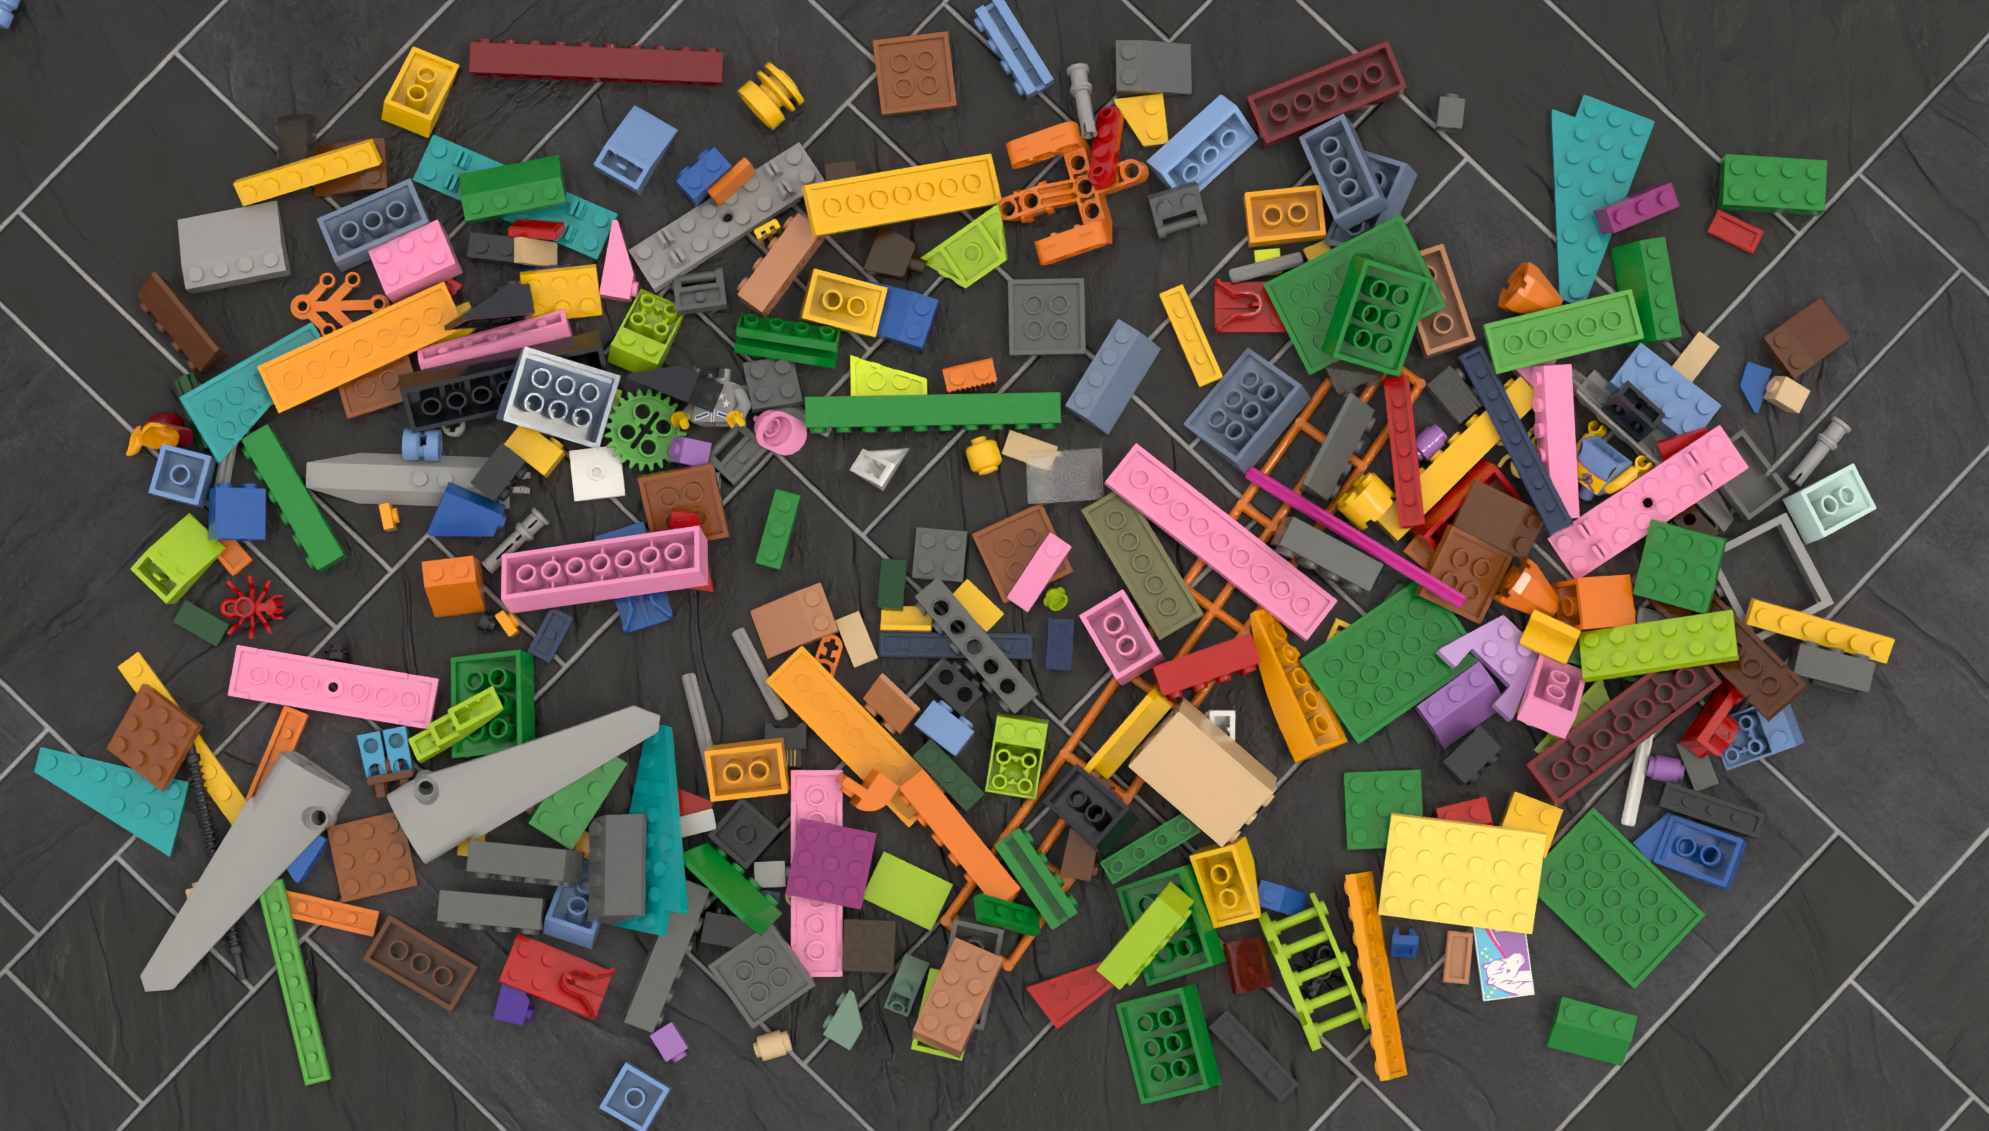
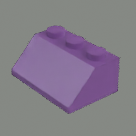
(1460, 705)

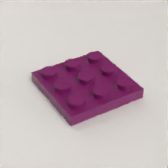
(831, 863)

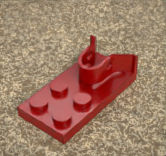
(1244, 309)
(1713, 724)
(555, 977)

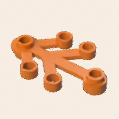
(334, 304)

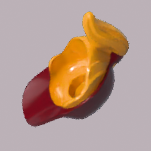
(158, 430)

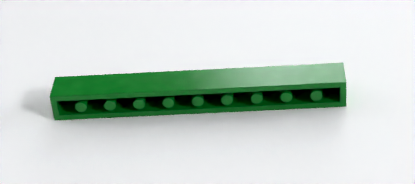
(932, 411)

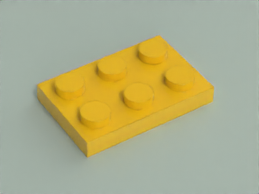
(565, 288)

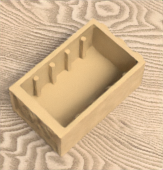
(1204, 773)

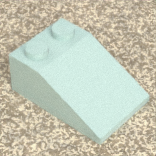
(1829, 504)

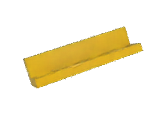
(1129, 734)

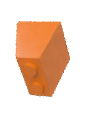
(454, 586)
(1595, 602)

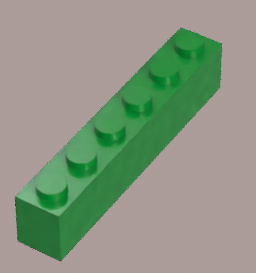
(293, 498)

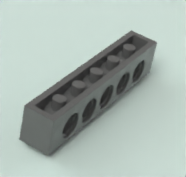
(937, 592)

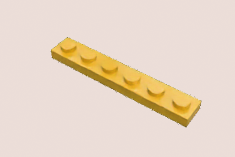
(307, 172)
(1818, 630)

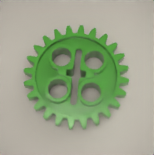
(626, 416)

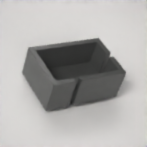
(1751, 489)
(1832, 668)

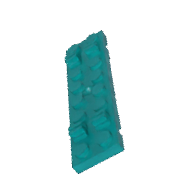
(585, 222)

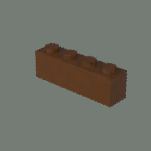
(1079, 855)

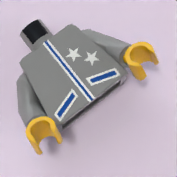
(729, 411)

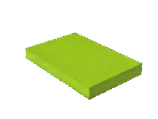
(907, 891)

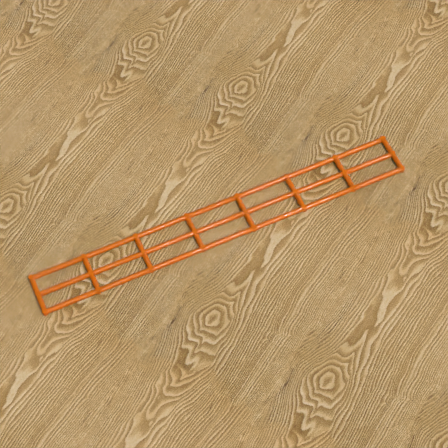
(1212, 610)

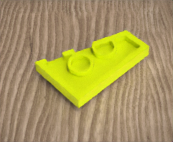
(877, 380)

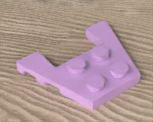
(1499, 650)

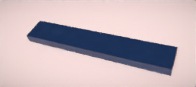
(936, 646)

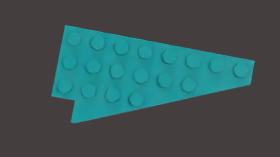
(1591, 168)
(657, 798)

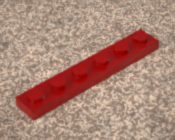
(1404, 452)

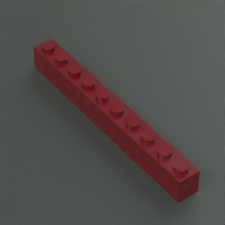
(597, 64)

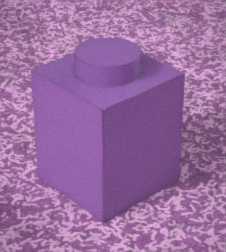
(689, 451)
(670, 1042)

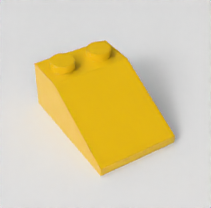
(419, 92)
(842, 303)
(1227, 882)

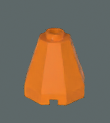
(1528, 291)
(1527, 589)

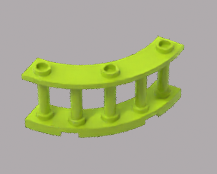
(1295, 979)

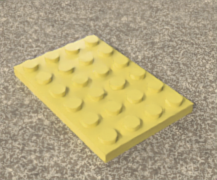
(1461, 873)

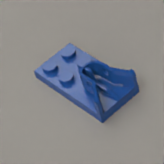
(640, 610)

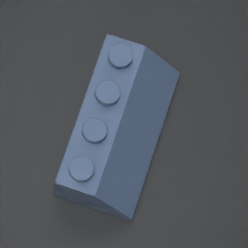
(1396, 183)
(371, 223)
(1112, 377)

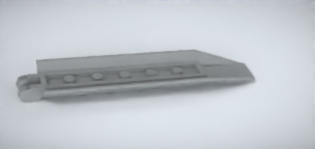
(1593, 395)
(390, 479)

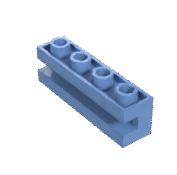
(1014, 48)

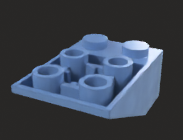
(635, 149)
(1760, 738)

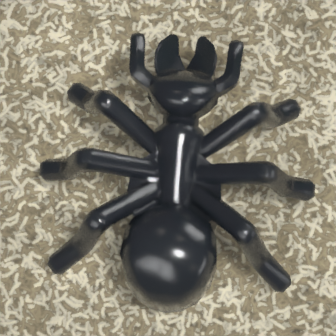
(1320, 955)

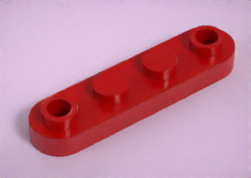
(1106, 147)

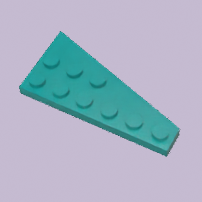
(238, 397)
(119, 795)

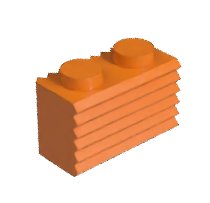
(970, 376)

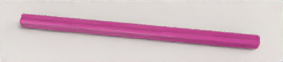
(1356, 537)

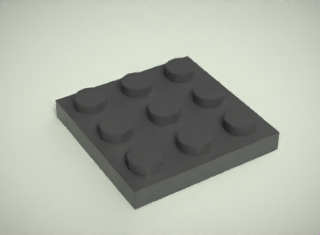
(1046, 317)
(762, 975)

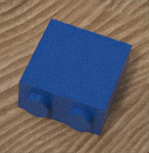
(697, 179)
(237, 512)

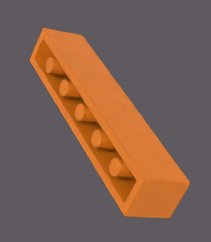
(958, 837)

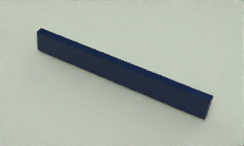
(1516, 440)

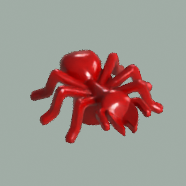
(248, 607)

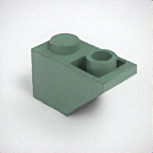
(906, 985)
(846, 1023)

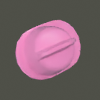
(779, 432)

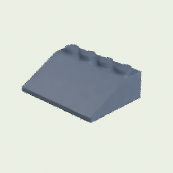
(559, 397)
(1247, 410)

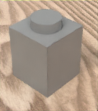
(771, 873)

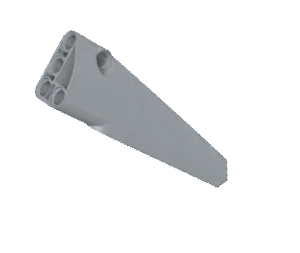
(496, 787)
(255, 852)

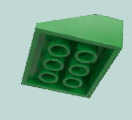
(1376, 315)
(513, 680)
(1196, 941)
(1168, 1044)

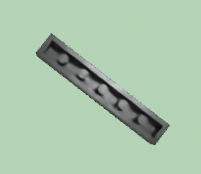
(664, 961)

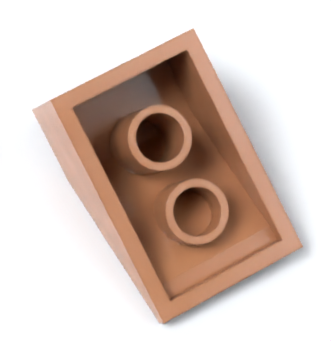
(794, 621)
(891, 704)

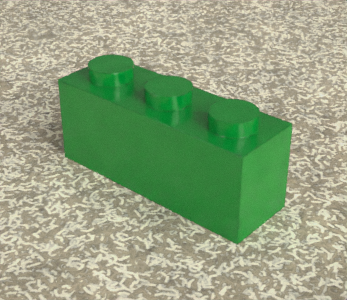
(778, 530)

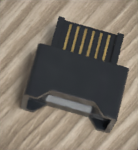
(794, 739)

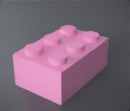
(415, 261)
(1122, 637)
(1552, 696)

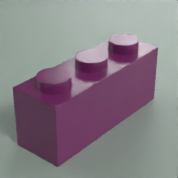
(1636, 208)

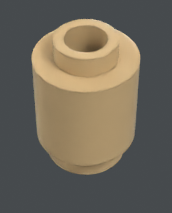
(772, 1045)

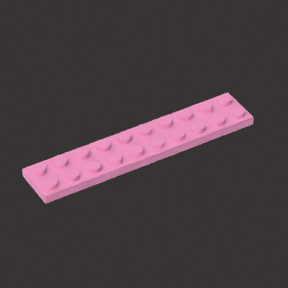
(1220, 542)

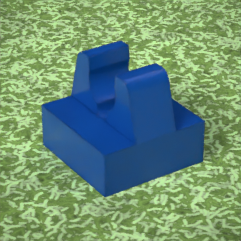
(1404, 945)

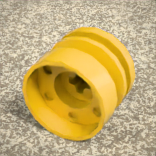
(771, 95)

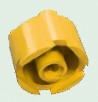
(1365, 500)

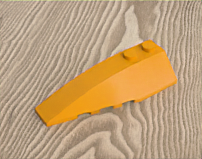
(1296, 701)

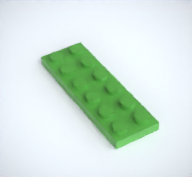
(1563, 331)

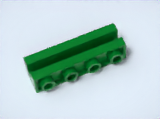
(787, 340)
(1149, 848)
(1036, 879)

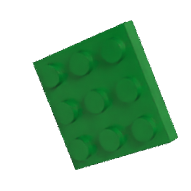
(1679, 566)
(1372, 799)

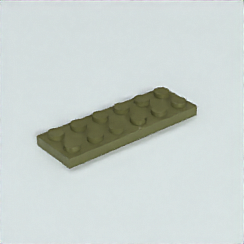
(1142, 565)

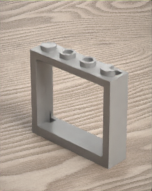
(1800, 557)

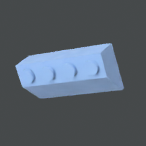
(1204, 146)

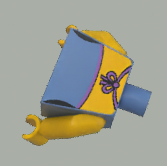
(1601, 466)

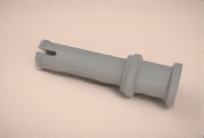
(1081, 91)
(1826, 442)
(491, 563)

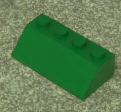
(513, 189)
(1647, 271)
(732, 887)

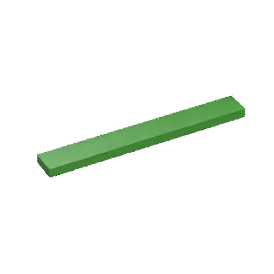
(295, 984)

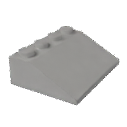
(232, 247)

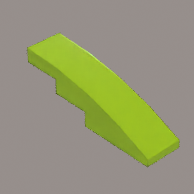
(456, 725)

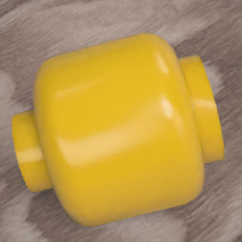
(983, 455)

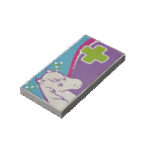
(1503, 964)

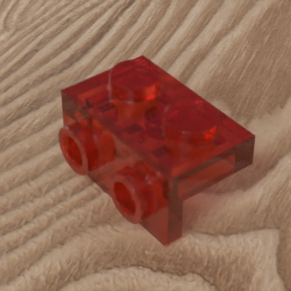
(1247, 965)

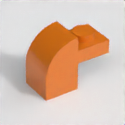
(872, 794)

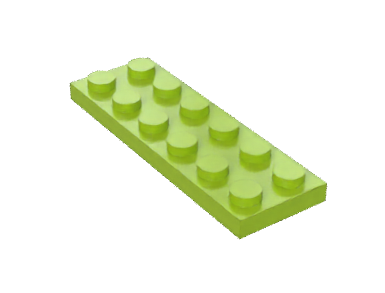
(1658, 646)

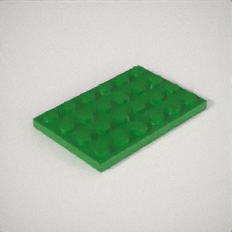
(1310, 292)
(1386, 661)
(1615, 898)

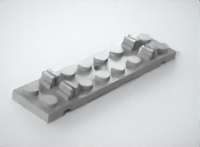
(705, 233)

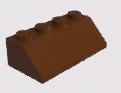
(181, 324)

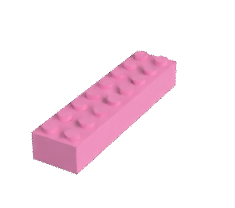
(604, 569)

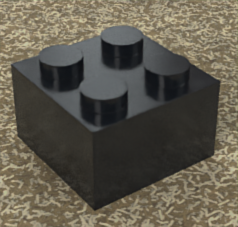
(1470, 756)
(744, 833)

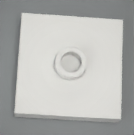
(596, 474)

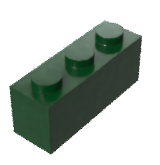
(948, 775)

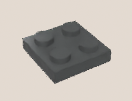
(771, 384)
(939, 554)

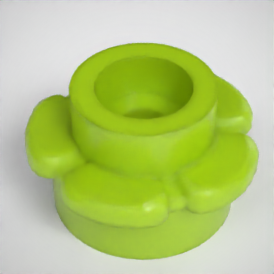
(1055, 599)

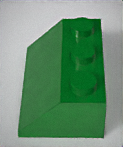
(1591, 1031)

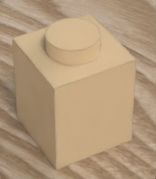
(1786, 394)

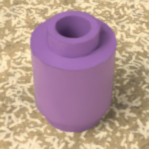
(1429, 442)
(1665, 769)

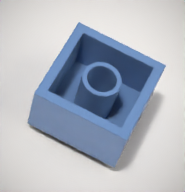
(182, 476)
(945, 728)
(635, 1097)

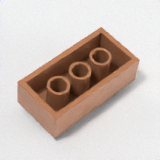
(780, 266)
(1449, 326)
(957, 998)

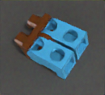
(389, 767)

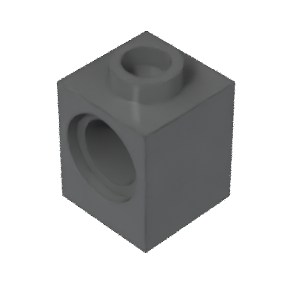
(1449, 113)

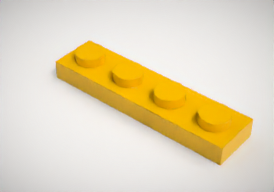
(1190, 336)

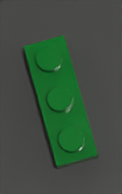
(1006, 915)

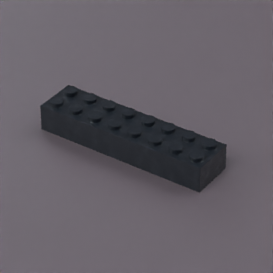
(477, 385)

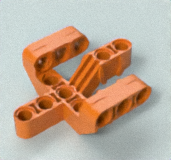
(1096, 231)

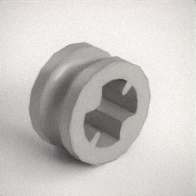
(458, 431)

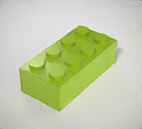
(1146, 936)

